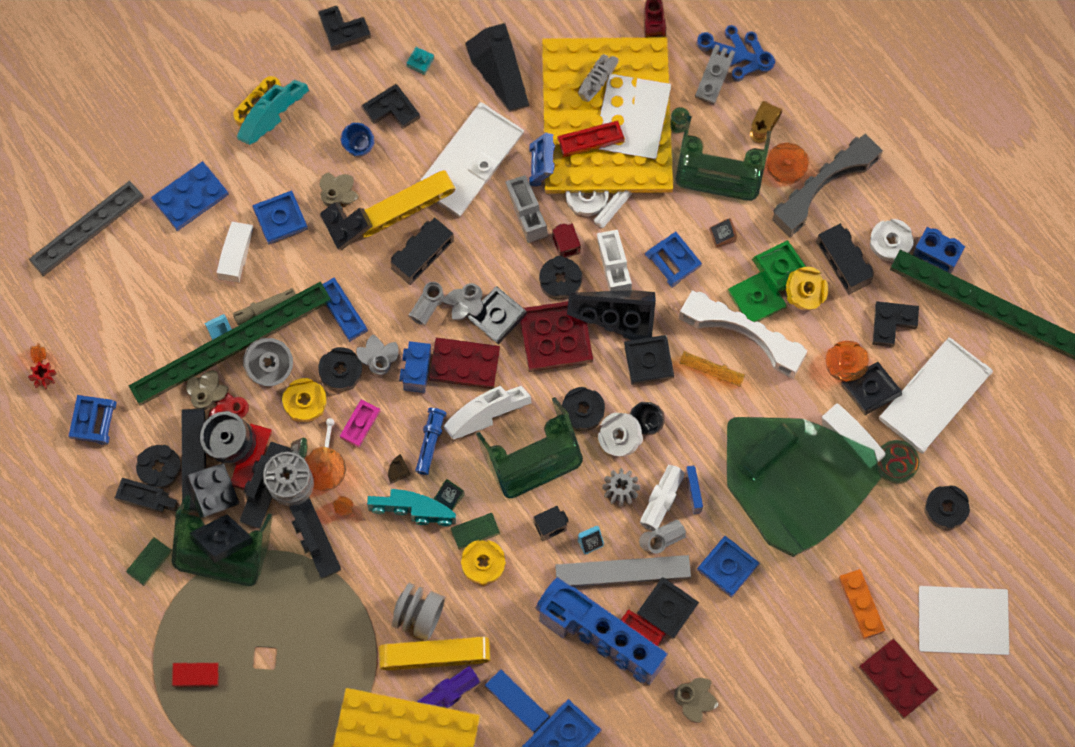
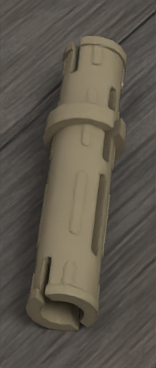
(255, 309)

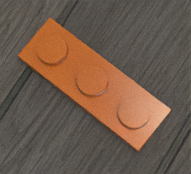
(861, 604)

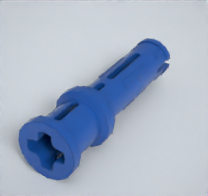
(432, 432)

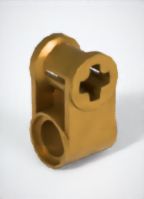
(765, 120)

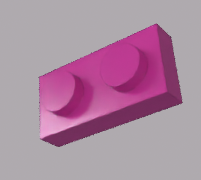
(360, 423)

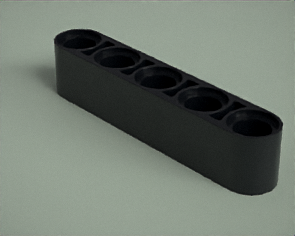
(192, 451)

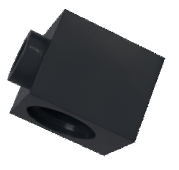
(550, 523)

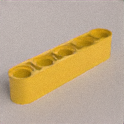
(409, 201)
(434, 653)

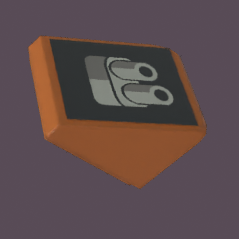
(723, 233)

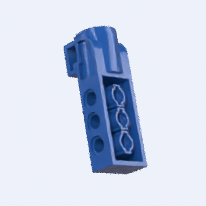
(587, 618)

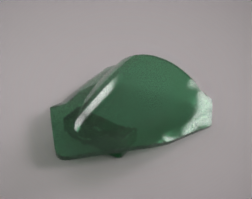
(797, 478)

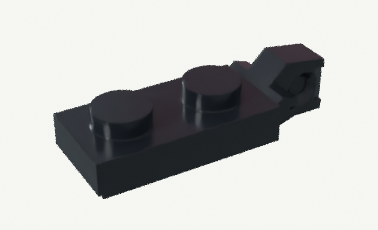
(145, 496)

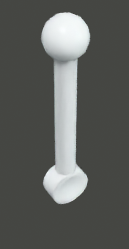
(329, 422)

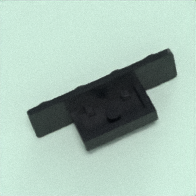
(256, 491)
(314, 538)

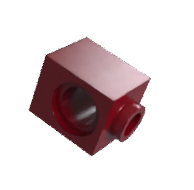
(566, 240)

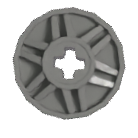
(290, 491)
(418, 611)

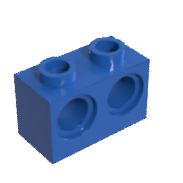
(936, 254)

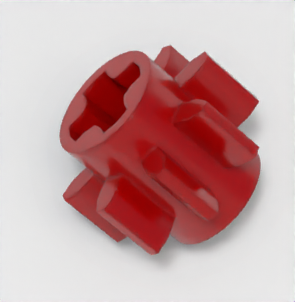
(47, 379)

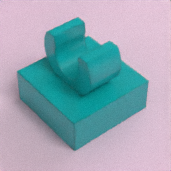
(420, 60)

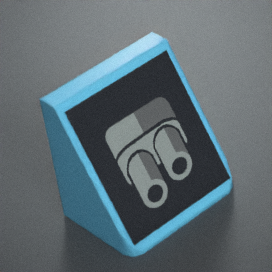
(590, 540)

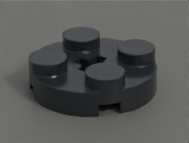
(559, 266)
(332, 360)
(588, 398)
(163, 455)
(941, 518)

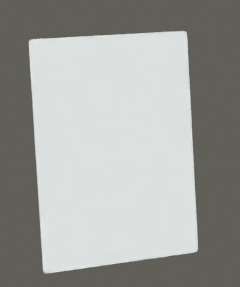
(642, 120)
(963, 620)

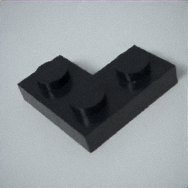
(340, 33)
(392, 102)
(343, 228)
(888, 317)

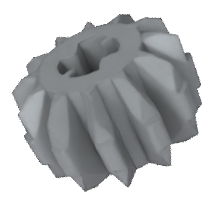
(619, 494)

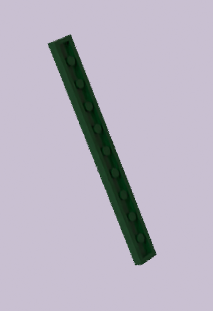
(984, 303)
(229, 343)

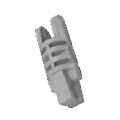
(597, 77)

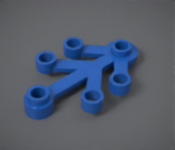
(740, 52)

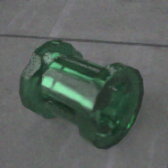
(676, 115)

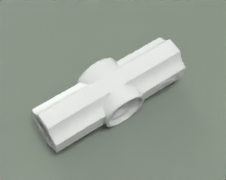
(662, 497)

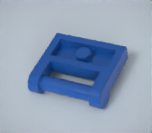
(541, 159)
(678, 254)
(85, 418)

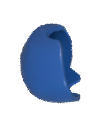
(357, 139)

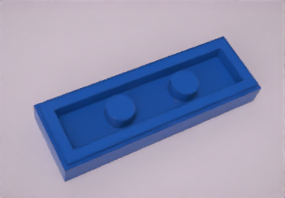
(343, 311)
(517, 701)

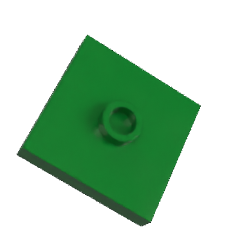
(777, 264)
(756, 298)

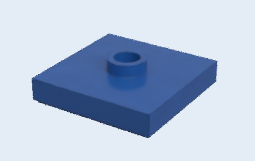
(280, 217)
(728, 566)

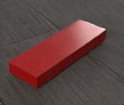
(590, 138)
(243, 471)

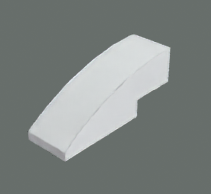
(234, 252)
(614, 261)
(842, 422)

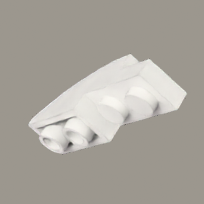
(480, 411)

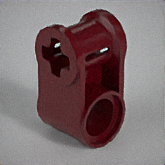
(654, 21)

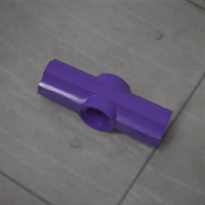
(450, 690)

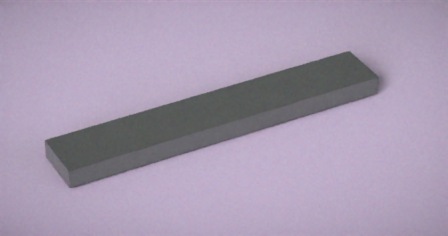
(86, 228)

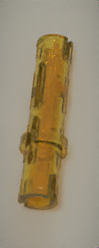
(712, 368)

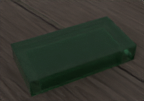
(476, 529)
(148, 561)

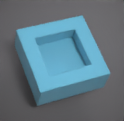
(217, 326)

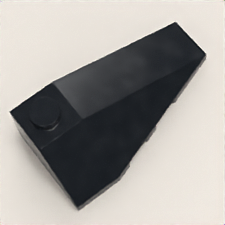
(496, 61)
(617, 311)

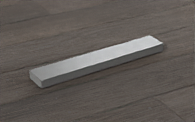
(624, 571)

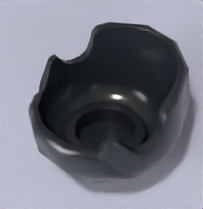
(649, 416)

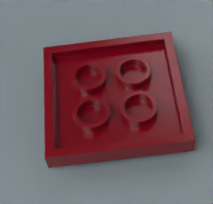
(554, 337)

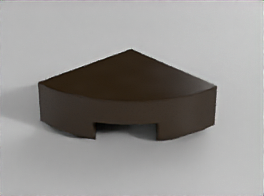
(398, 470)

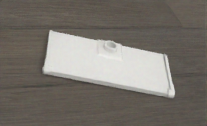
(475, 155)
(935, 395)

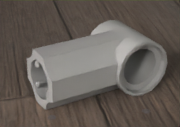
(426, 305)
(663, 537)

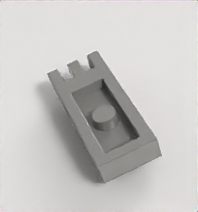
(714, 75)

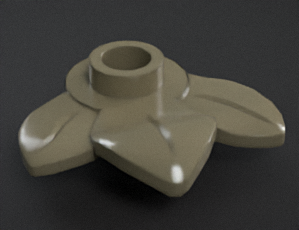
(338, 187)
(206, 387)
(699, 700)

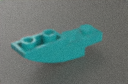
(266, 111)
(422, 508)

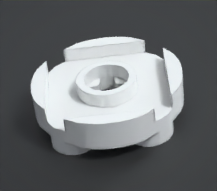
(584, 206)
(895, 228)
(631, 439)

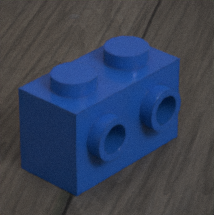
(416, 367)

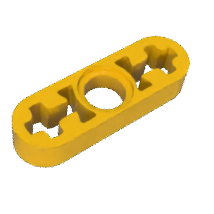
(243, 109)

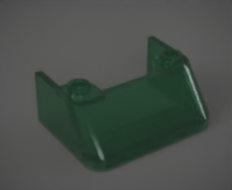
(720, 174)
(537, 462)
(239, 568)

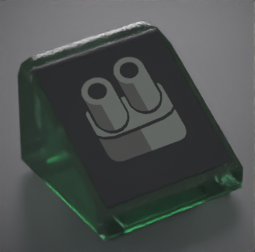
(300, 447)
(449, 494)

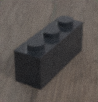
(422, 250)
(845, 258)

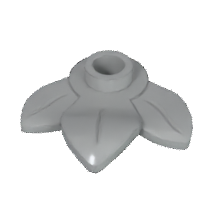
(463, 303)
(377, 353)

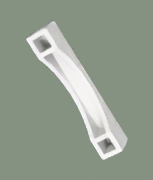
(703, 313)

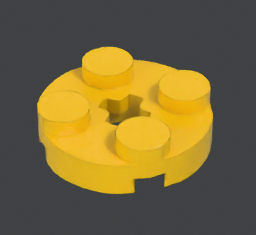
(795, 288)
(314, 407)
(483, 549)

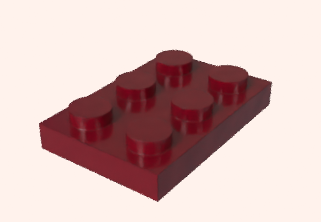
(464, 363)
(898, 678)

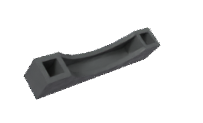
(857, 158)

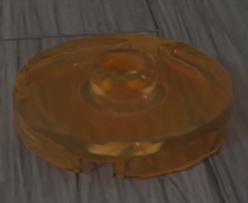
(785, 172)
(850, 352)
(336, 468)

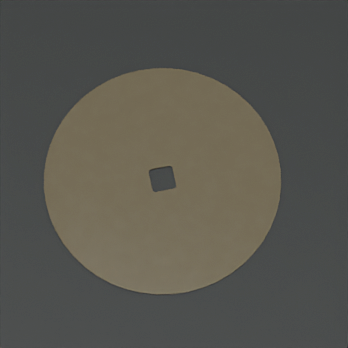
(320, 644)

